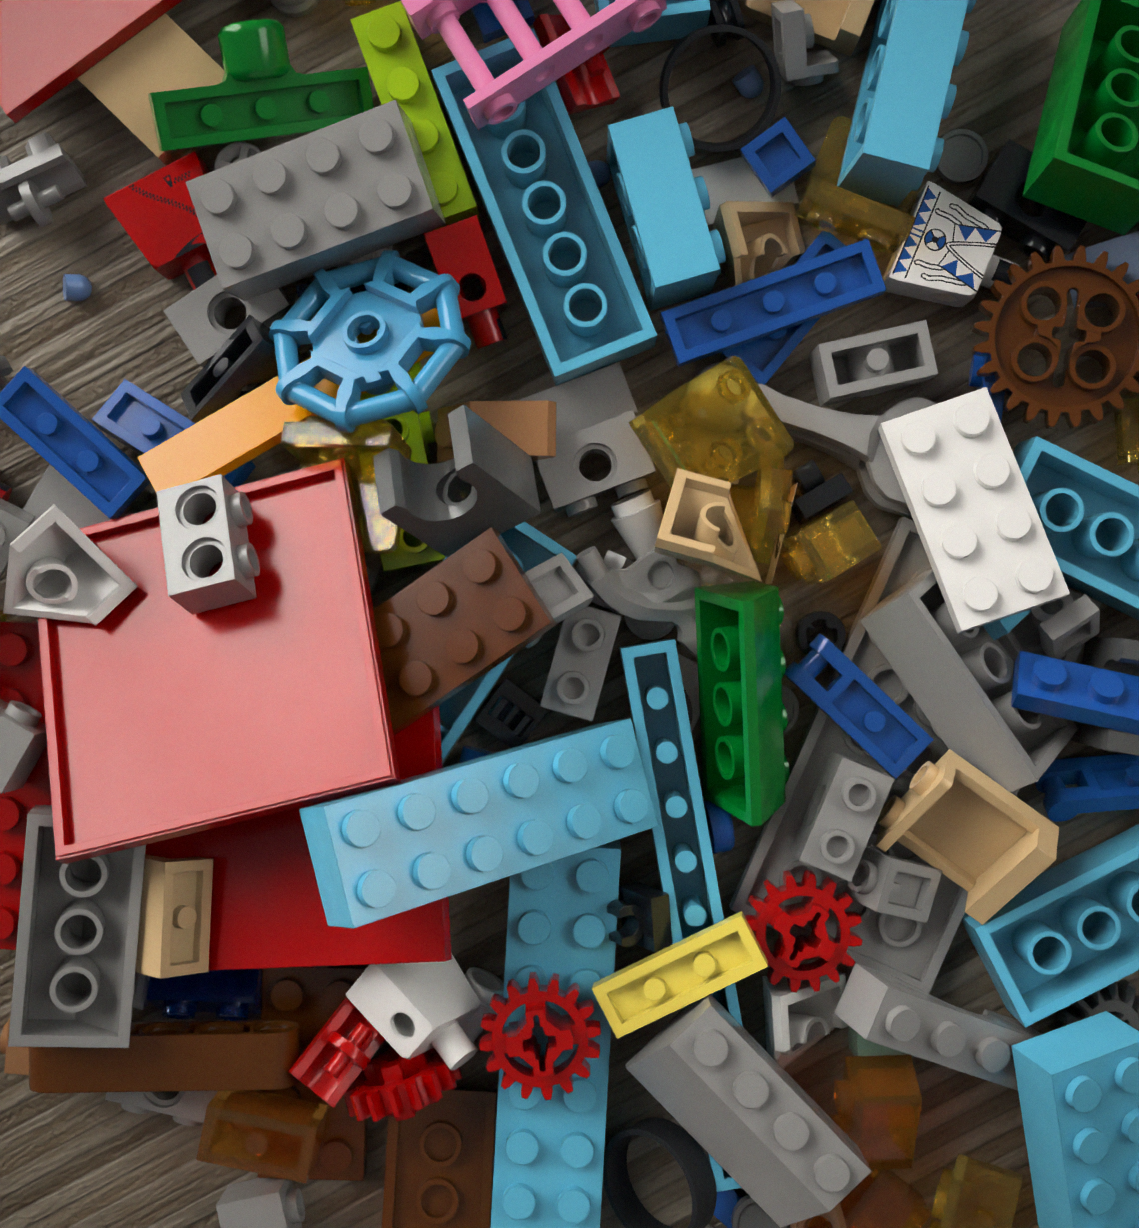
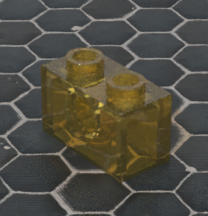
(829, 545)

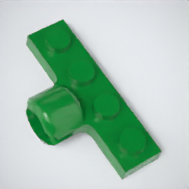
(257, 94)

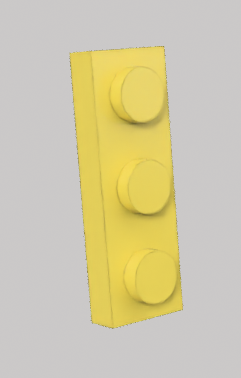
(679, 974)

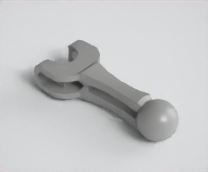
(849, 439)

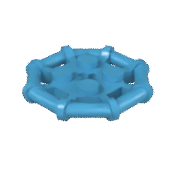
(376, 363)

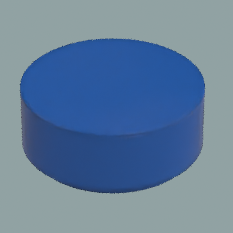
(719, 827)

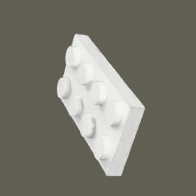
(972, 510)

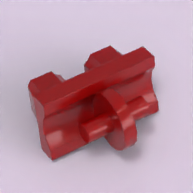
(586, 85)
(337, 1053)

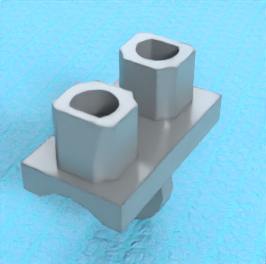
(37, 181)

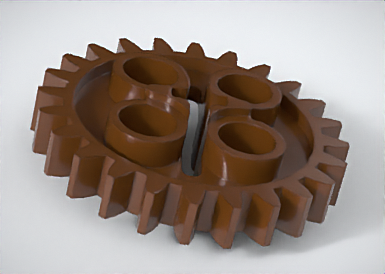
(1015, 330)

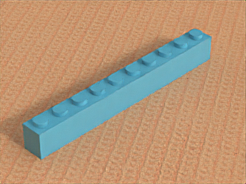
(674, 785)

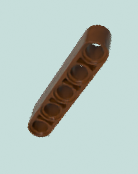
(175, 1059)

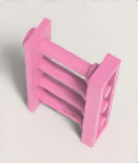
(499, 97)

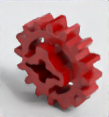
(811, 911)
(562, 1034)
(399, 1085)

